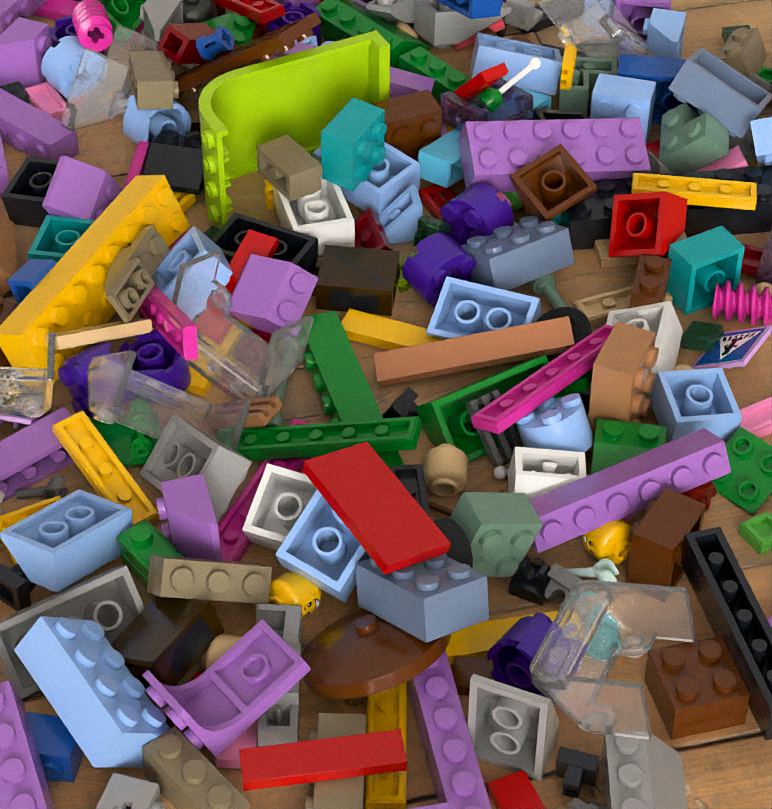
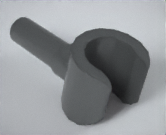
(52, 489)

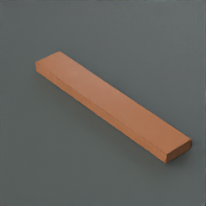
(473, 351)

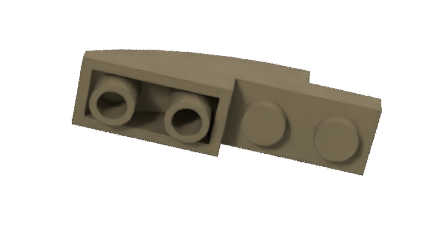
(132, 272)

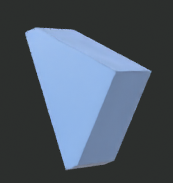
(402, 216)

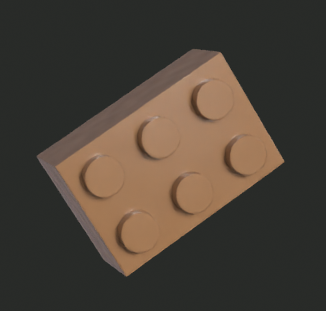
(623, 376)

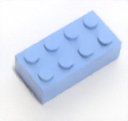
(91, 690)

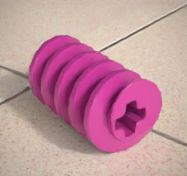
(92, 25)
(743, 303)

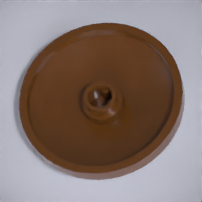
(366, 656)

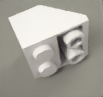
(543, 470)

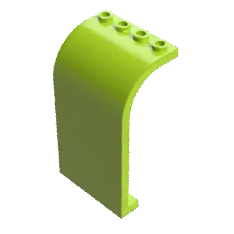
(280, 98)

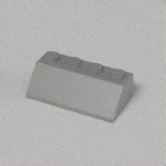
(105, 599)
(642, 774)

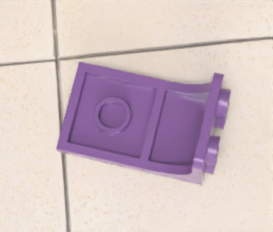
(232, 690)

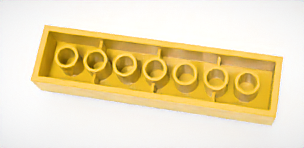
(73, 289)

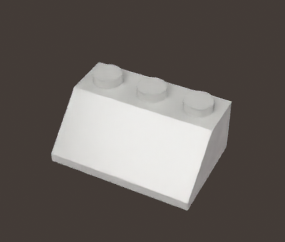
(659, 319)

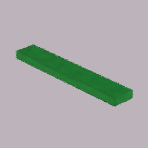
(324, 438)

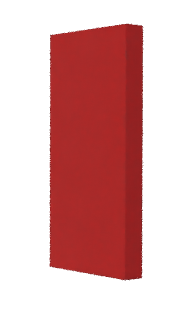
(376, 507)

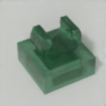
(429, 225)

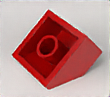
(646, 223)

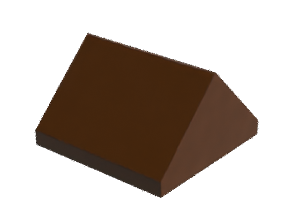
(552, 184)

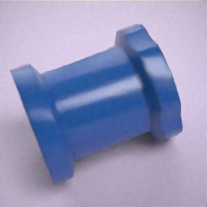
(215, 43)

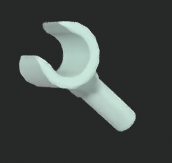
(603, 570)

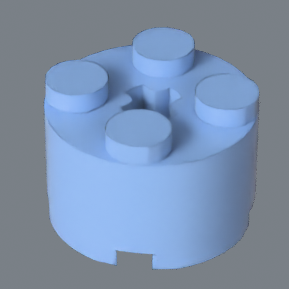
(62, 63)
(148, 123)
(557, 425)

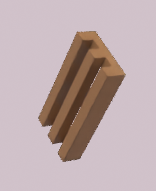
(261, 411)

